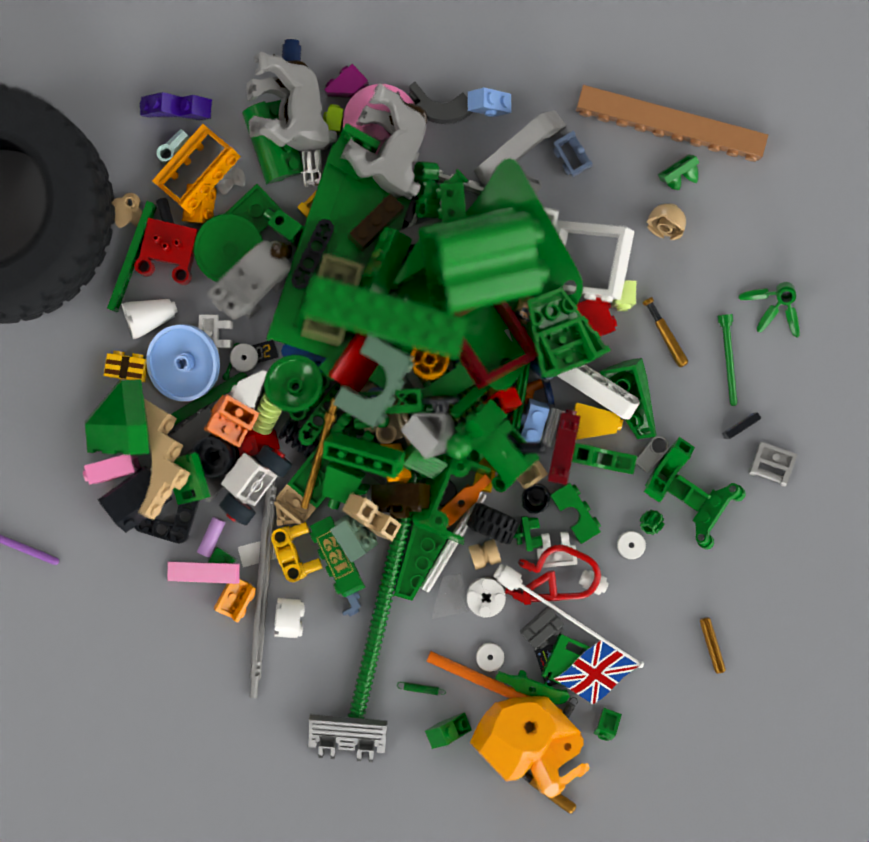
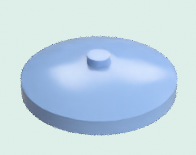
(183, 362)

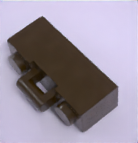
(410, 496)

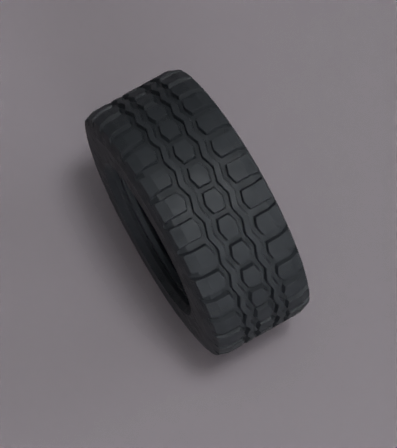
(75, 214)

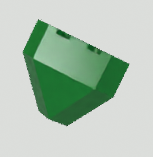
(119, 422)

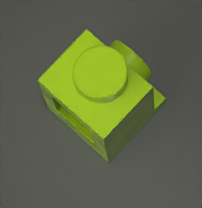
(334, 118)

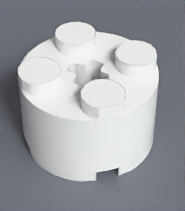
(485, 608)
(288, 618)

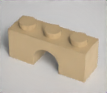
(367, 514)

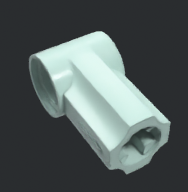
(172, 146)

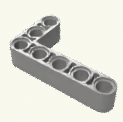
(543, 126)

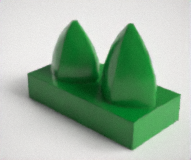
(685, 166)

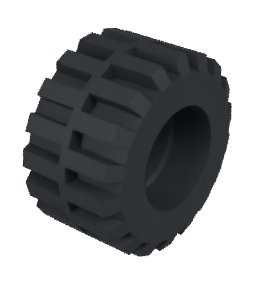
(493, 523)

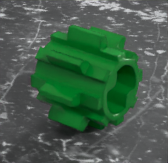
(652, 522)

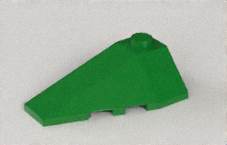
(633, 378)

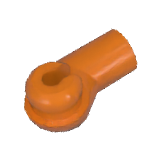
(531, 388)

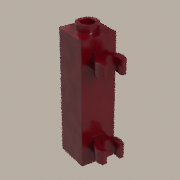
(564, 447)

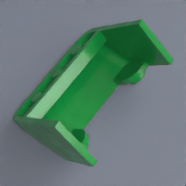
(433, 519)

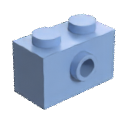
(489, 102)
(533, 420)

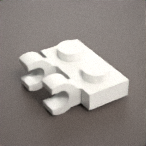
(210, 325)
(557, 558)

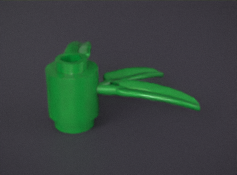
(772, 311)

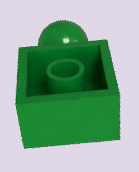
(475, 429)

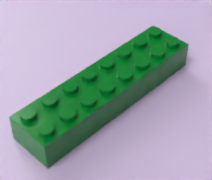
(384, 317)

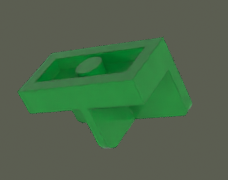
(687, 492)

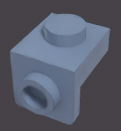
(355, 604)

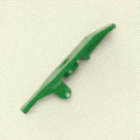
(524, 685)

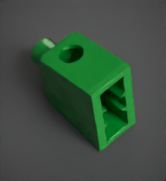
(289, 230)
(340, 483)

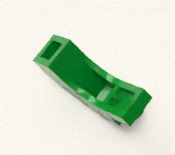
(604, 458)
(668, 468)

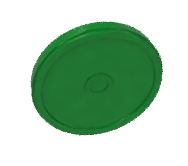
(223, 243)

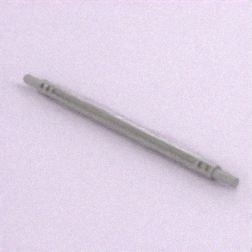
(262, 589)

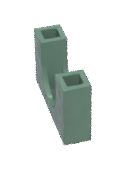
(396, 364)

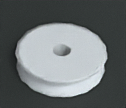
(244, 365)
(623, 544)
(490, 649)

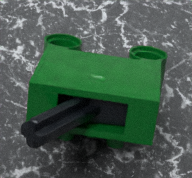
(507, 455)

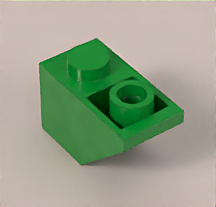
(448, 730)

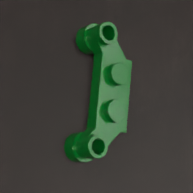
(712, 510)

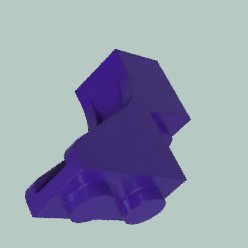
(170, 105)

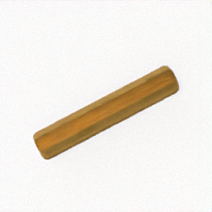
(712, 645)

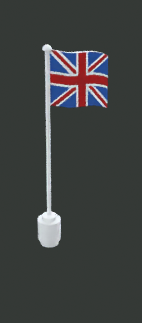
(597, 668)

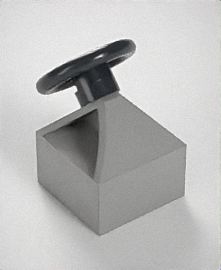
(431, 429)

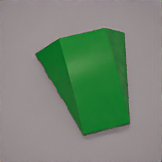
(562, 334)

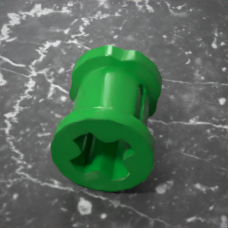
(457, 177)

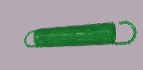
(421, 688)

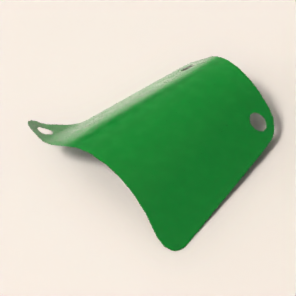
(485, 326)

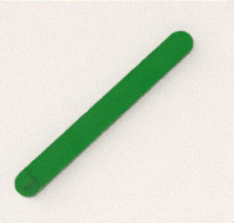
(475, 394)
(213, 395)

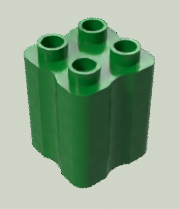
(482, 259)

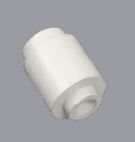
(587, 578)

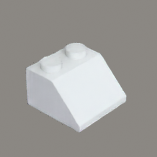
(250, 390)

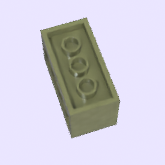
(340, 271)

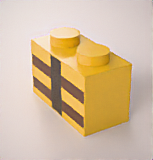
(125, 366)

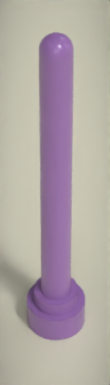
(29, 550)

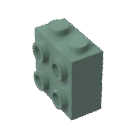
(353, 537)

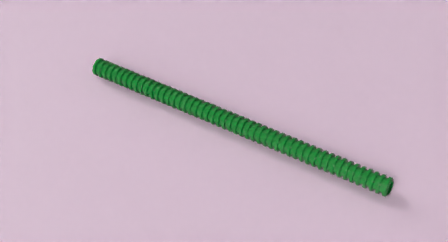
(380, 614)

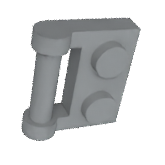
(776, 458)

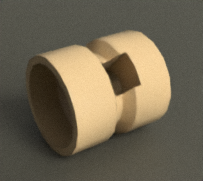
(484, 554)

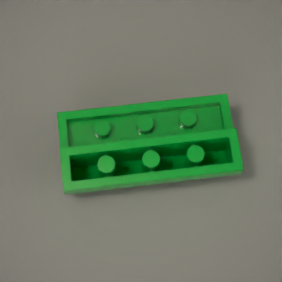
(274, 160)

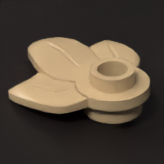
(125, 212)

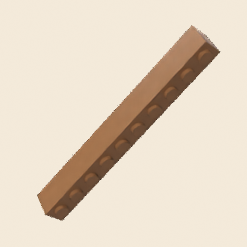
(671, 123)

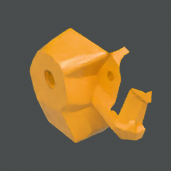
(531, 736)

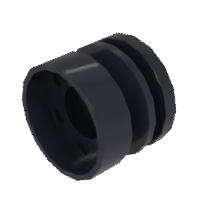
(209, 458)

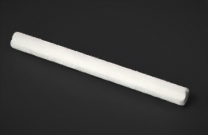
(448, 548)

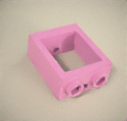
(111, 469)

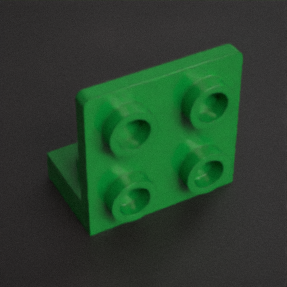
(359, 137)

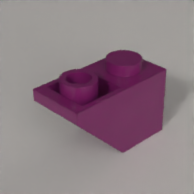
(347, 83)

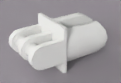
(311, 164)

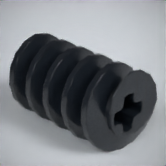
(291, 434)

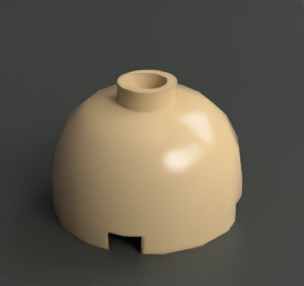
(667, 220)

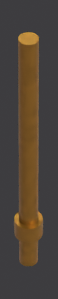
(329, 418)

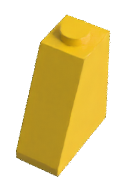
(596, 421)

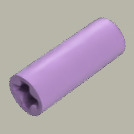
(211, 537)

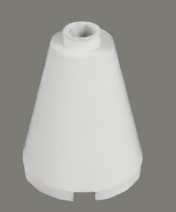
(147, 315)

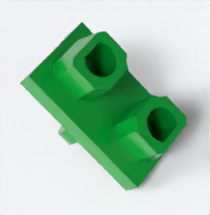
(530, 542)

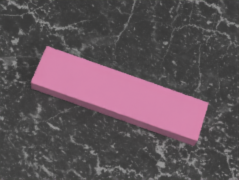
(203, 572)

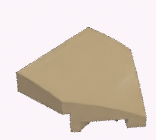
(289, 509)

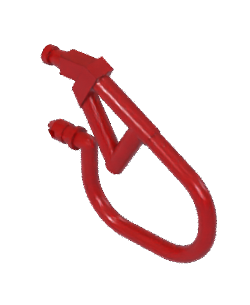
(549, 576)

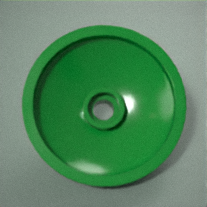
(286, 374)

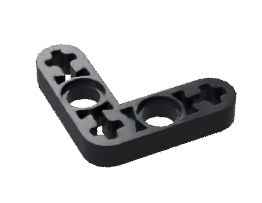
(178, 524)

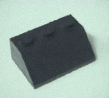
(127, 498)

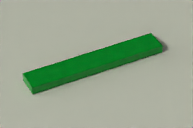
(131, 257)

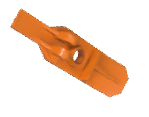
(469, 495)

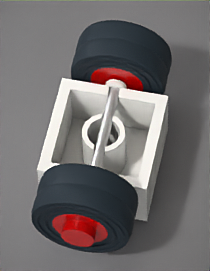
(250, 481)

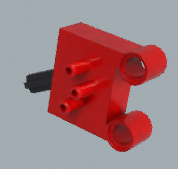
(168, 244)

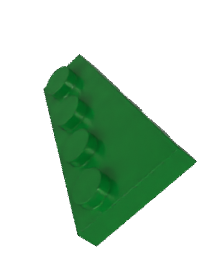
(418, 560)

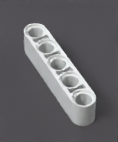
(602, 390)

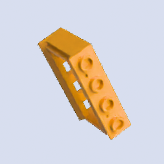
(207, 179)

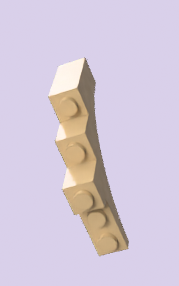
(164, 451)

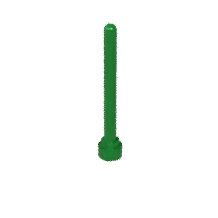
(725, 322)

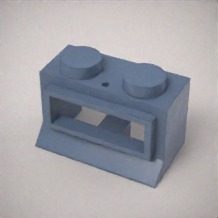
(579, 151)

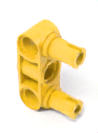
(288, 555)

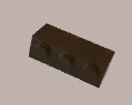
(375, 221)

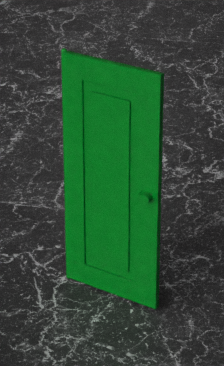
(345, 204)

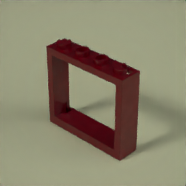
(474, 366)

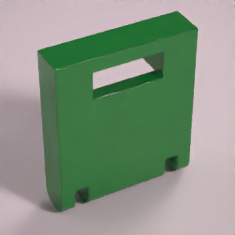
(195, 480)
(561, 658)

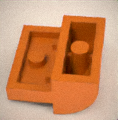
(231, 420)

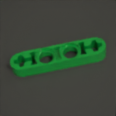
(319, 412)

